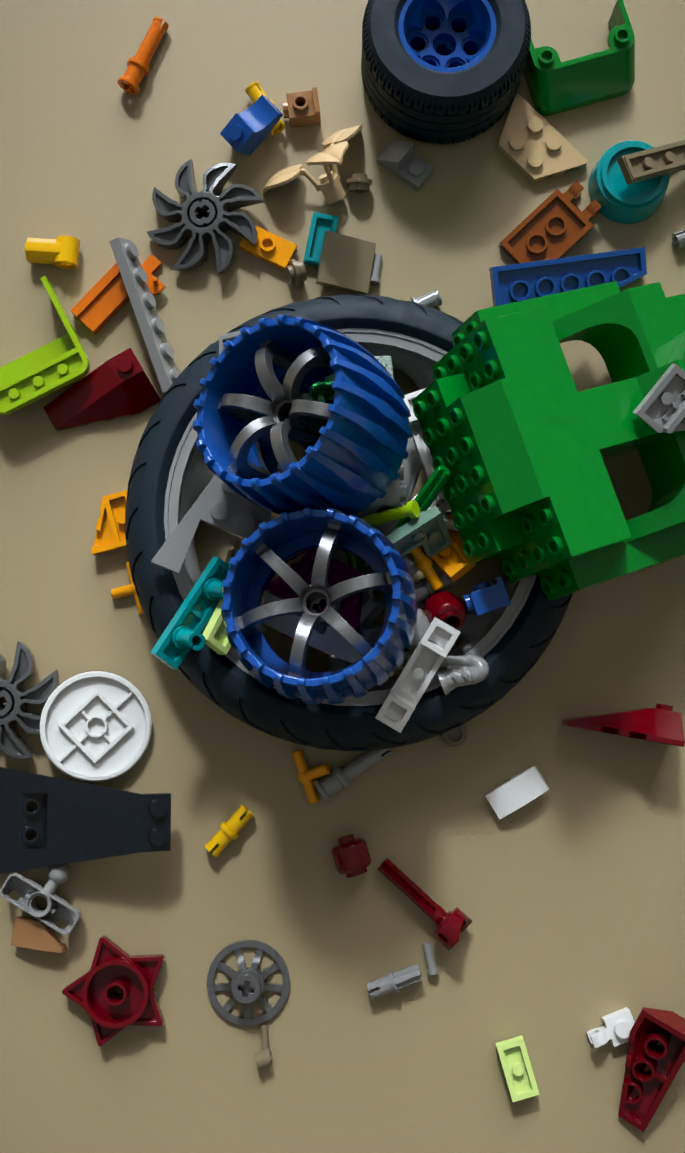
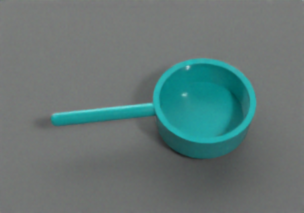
(621, 201)

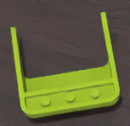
(44, 368)

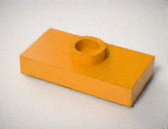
(270, 248)

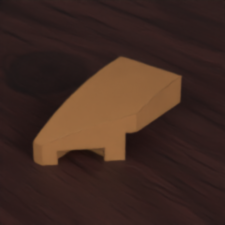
(35, 935)

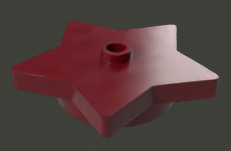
(107, 1007)

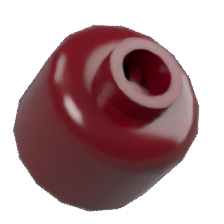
(445, 607)
(351, 856)

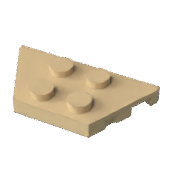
(536, 145)

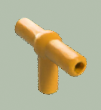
(424, 565)
(127, 590)
(307, 775)

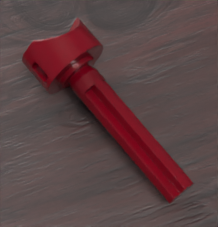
(448, 924)

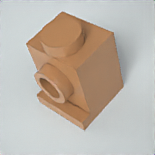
(302, 108)

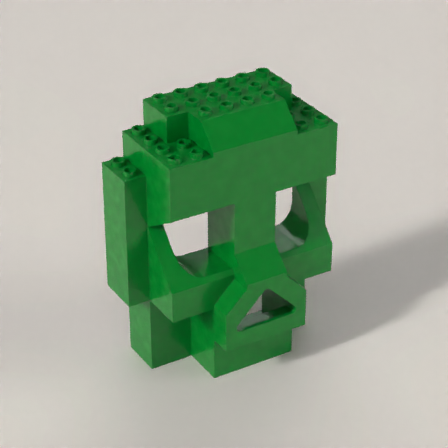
(534, 447)

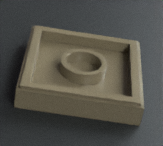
(345, 263)

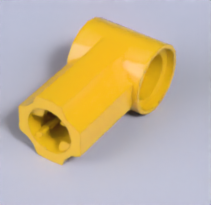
(60, 252)

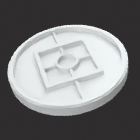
(95, 726)

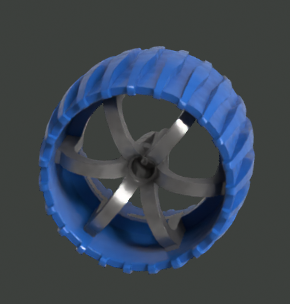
(257, 404)
(267, 554)

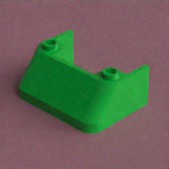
(586, 79)

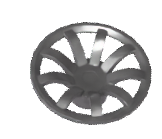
(248, 983)

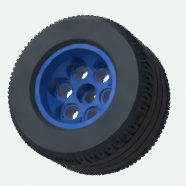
(441, 89)

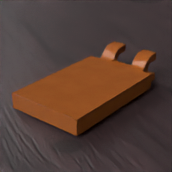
(551, 228)

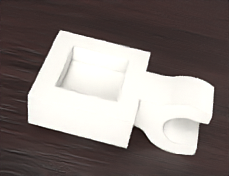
(615, 1028)

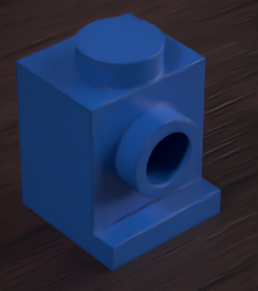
(487, 597)

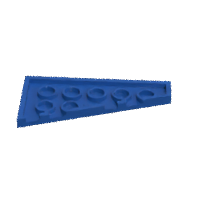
(553, 276)

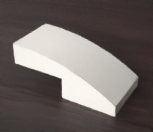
(517, 792)

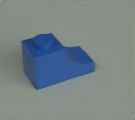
(251, 126)

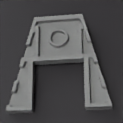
(216, 507)

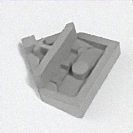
(665, 403)

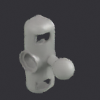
(30, 890)

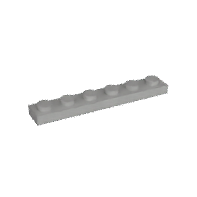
(145, 311)

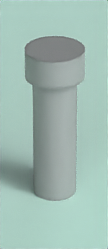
(375, 279)
(432, 969)

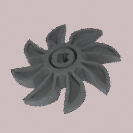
(206, 204)
(17, 699)

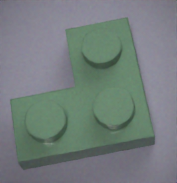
(425, 531)

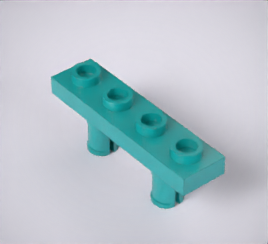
(192, 616)

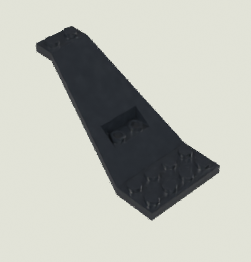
(76, 821)

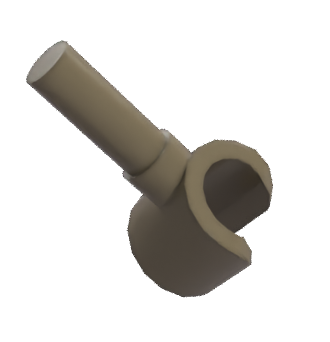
(264, 1057)

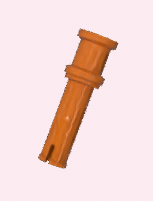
(139, 63)

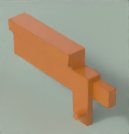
(111, 295)

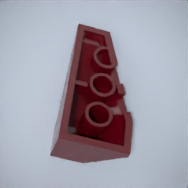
(108, 392)
(647, 724)
(651, 1064)

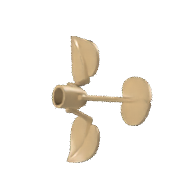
(329, 181)

